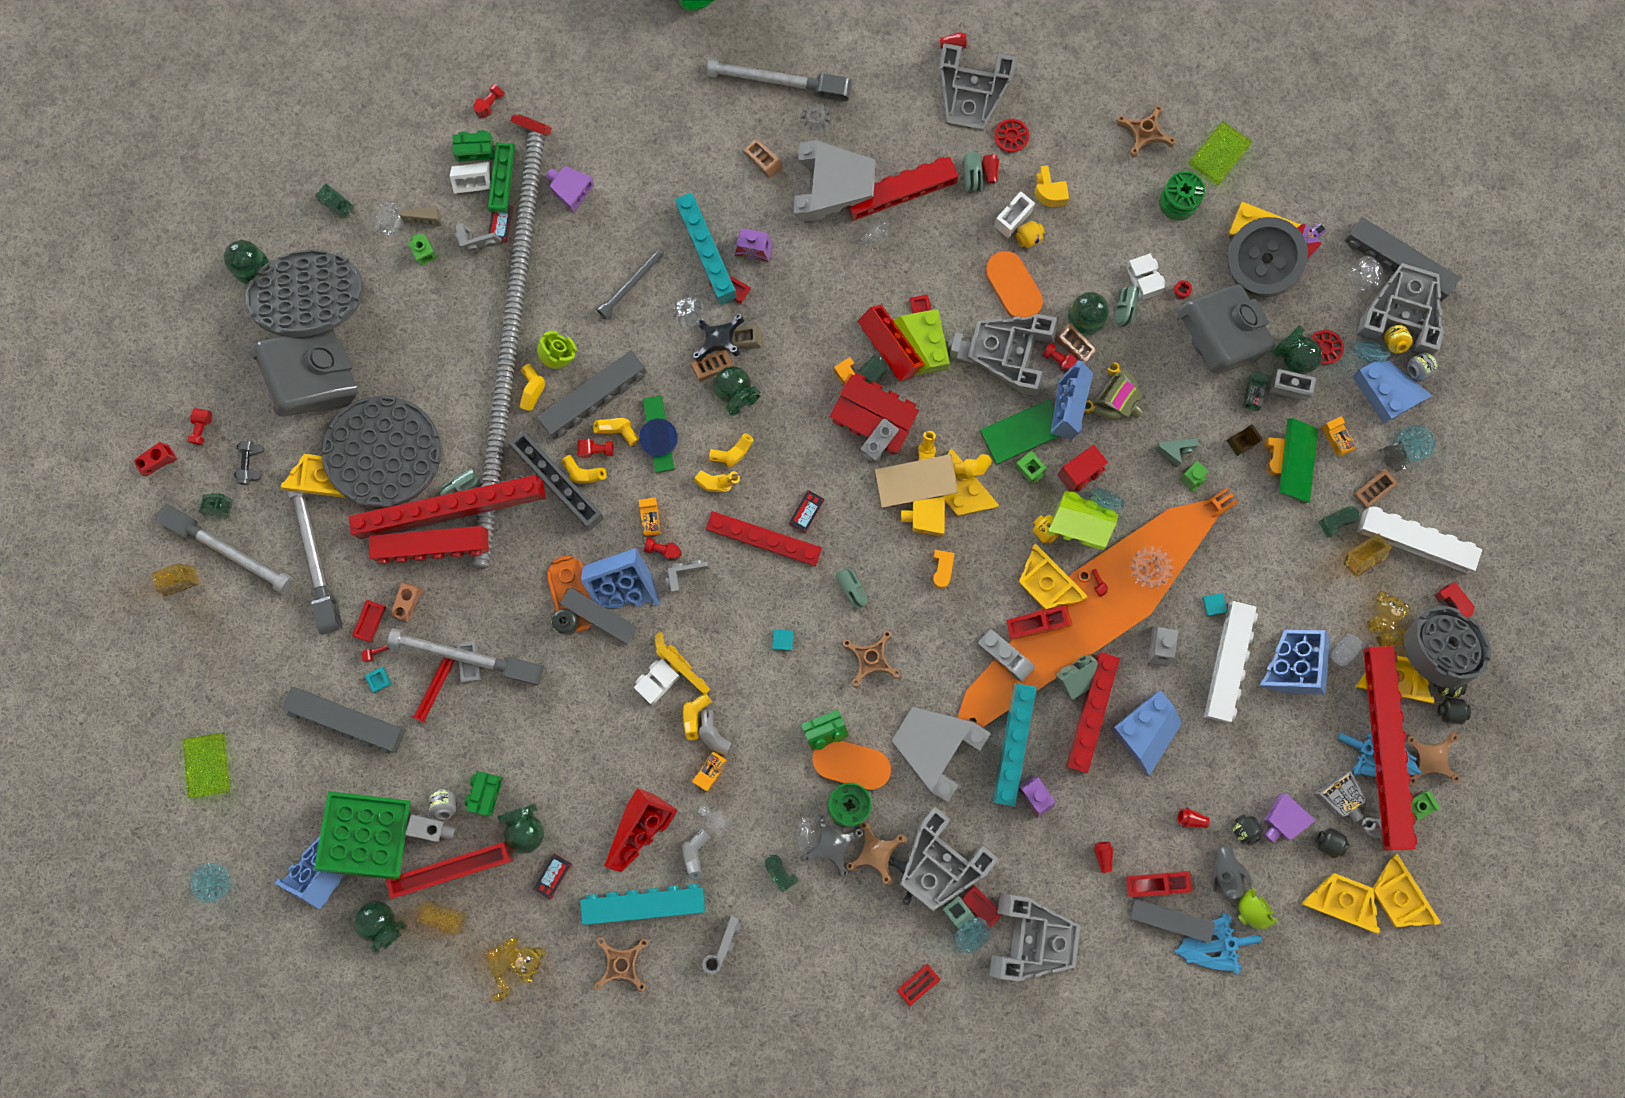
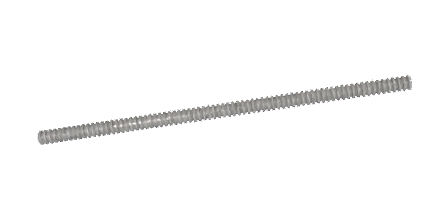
(511, 327)

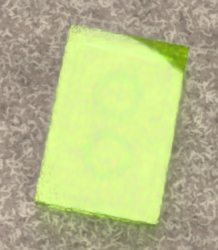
(1220, 152)
(206, 765)

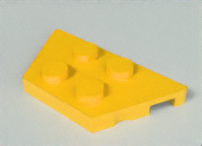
(310, 478)
(971, 495)
(1048, 582)
(1411, 683)
(1402, 897)
(1345, 901)

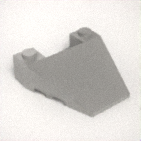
(971, 93)
(838, 180)
(1408, 300)
(1006, 349)
(930, 742)
(936, 870)
(1040, 940)

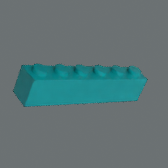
(705, 248)
(1014, 744)
(642, 905)

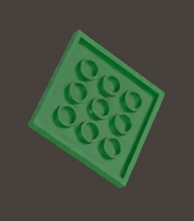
(362, 835)

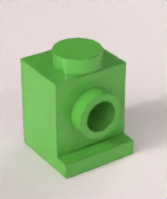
(426, 253)
(1031, 460)
(1194, 476)
(1428, 803)

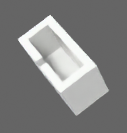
(1018, 211)
(1145, 276)
(656, 682)

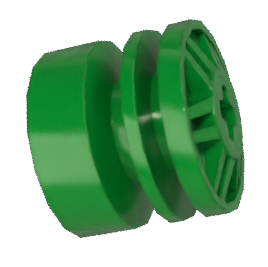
(1182, 195)
(859, 799)

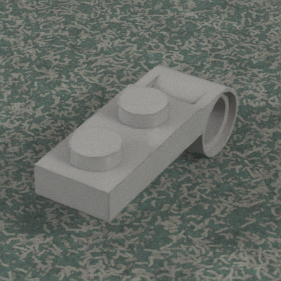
(1006, 655)
(726, 945)

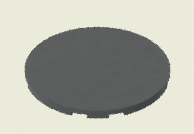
(304, 293)
(381, 451)

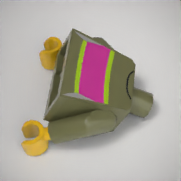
(1119, 396)

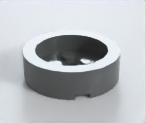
(1270, 237)
(1441, 662)

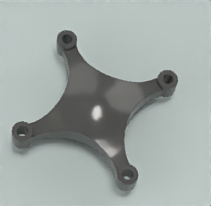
(831, 845)

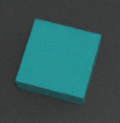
(1214, 604)
(783, 640)
(378, 680)

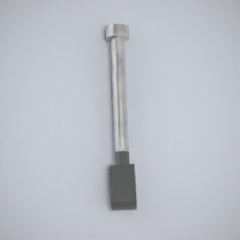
(825, 85)
(187, 526)
(325, 605)
(511, 668)

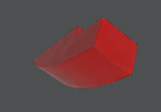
(1039, 622)
(1159, 884)

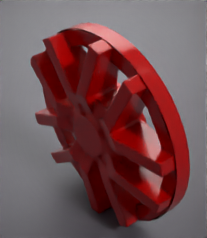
(1011, 135)
(1328, 346)

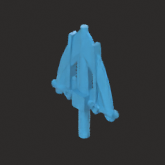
(1366, 762)
(1194, 949)

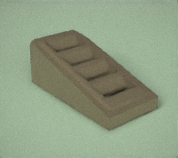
(425, 215)
(749, 343)

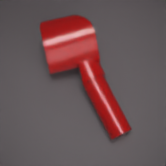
(1102, 588)
(367, 655)

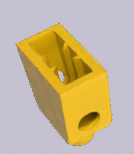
(926, 516)

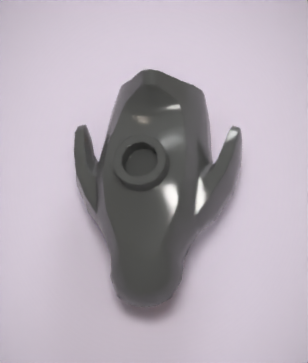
(1229, 874)

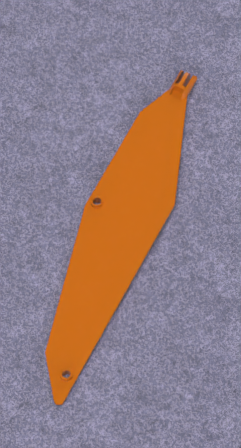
(1099, 618)

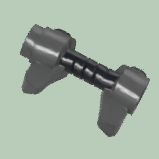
(244, 474)

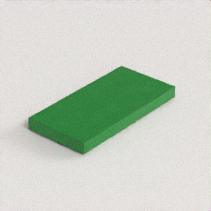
(1019, 432)
(1298, 460)

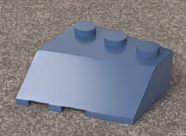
(1389, 389)
(1071, 401)
(620, 581)
(1299, 663)
(1148, 730)
(310, 885)

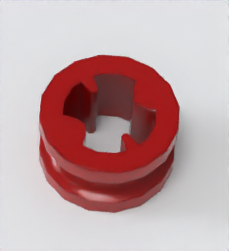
(1180, 295)

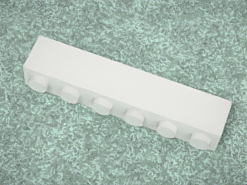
(1420, 540)
(1230, 662)

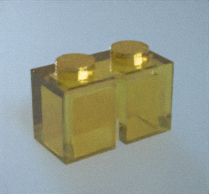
(1367, 555)
(442, 917)

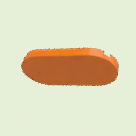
(1013, 285)
(567, 575)
(852, 764)

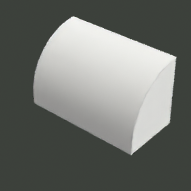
(470, 177)

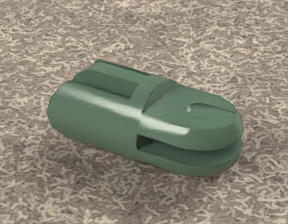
(973, 172)
(1126, 305)
(463, 482)
(852, 587)

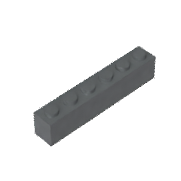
(1392, 252)
(592, 395)
(556, 480)
(343, 719)

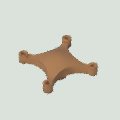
(1146, 131)
(871, 659)
(1433, 757)
(876, 853)
(621, 964)

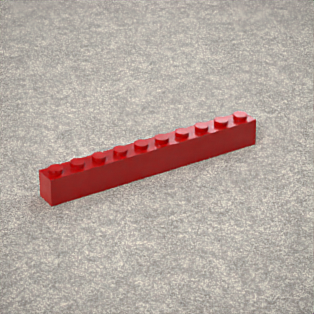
(447, 507)
(1389, 748)

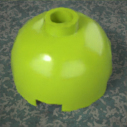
(555, 350)
(1255, 911)

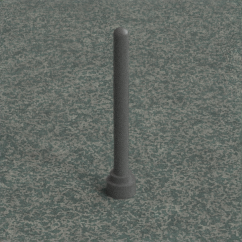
(606, 309)

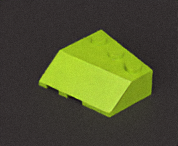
(927, 338)
(1083, 521)

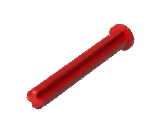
(433, 689)

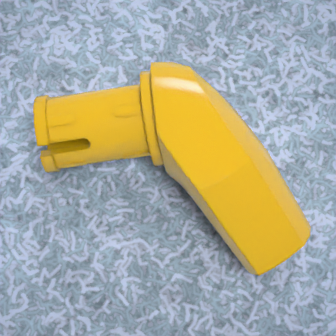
(533, 389)
(616, 426)
(927, 448)
(733, 455)
(973, 467)
(582, 476)
(716, 483)
(690, 715)

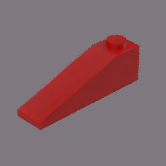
(640, 822)

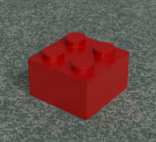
(1082, 468)

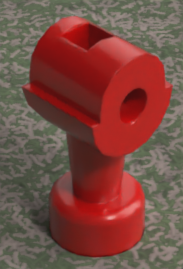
(483, 106)
(1065, 361)
(200, 419)
(587, 448)
(671, 551)

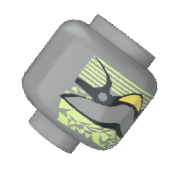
(1422, 366)
(442, 804)

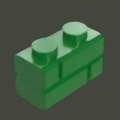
(473, 146)
(825, 730)
(483, 793)

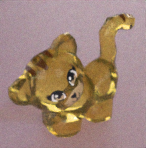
(1390, 612)
(523, 960)

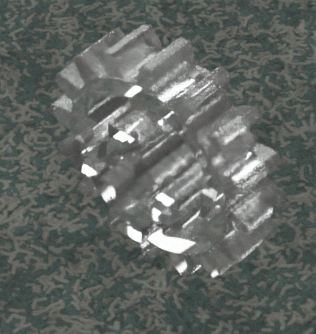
(1144, 564)

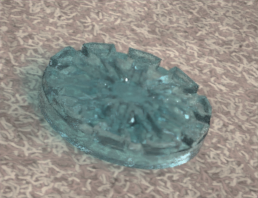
(1371, 351)
(1416, 442)
(1106, 499)
(210, 882)
(977, 928)

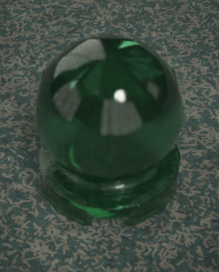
(244, 260)
(1088, 313)
(1299, 352)
(734, 387)
(522, 830)
(377, 925)

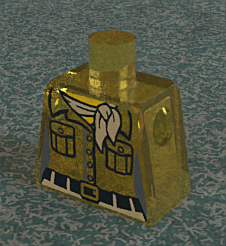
(172, 579)

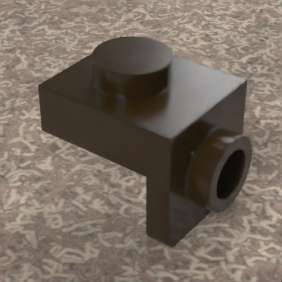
(1244, 440)

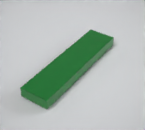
(501, 177)
(655, 409)

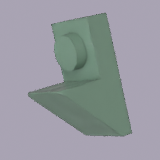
(1172, 449)

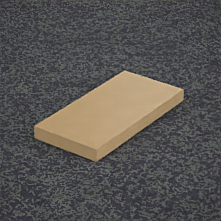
(916, 481)

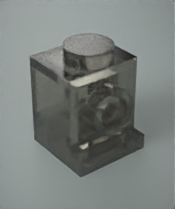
(1396, 456)

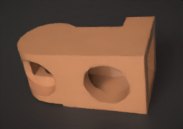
(406, 601)

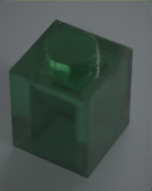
(874, 369)

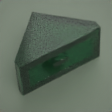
(216, 505)

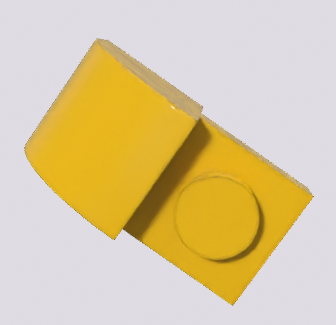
(1050, 193)

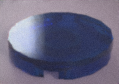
(658, 437)

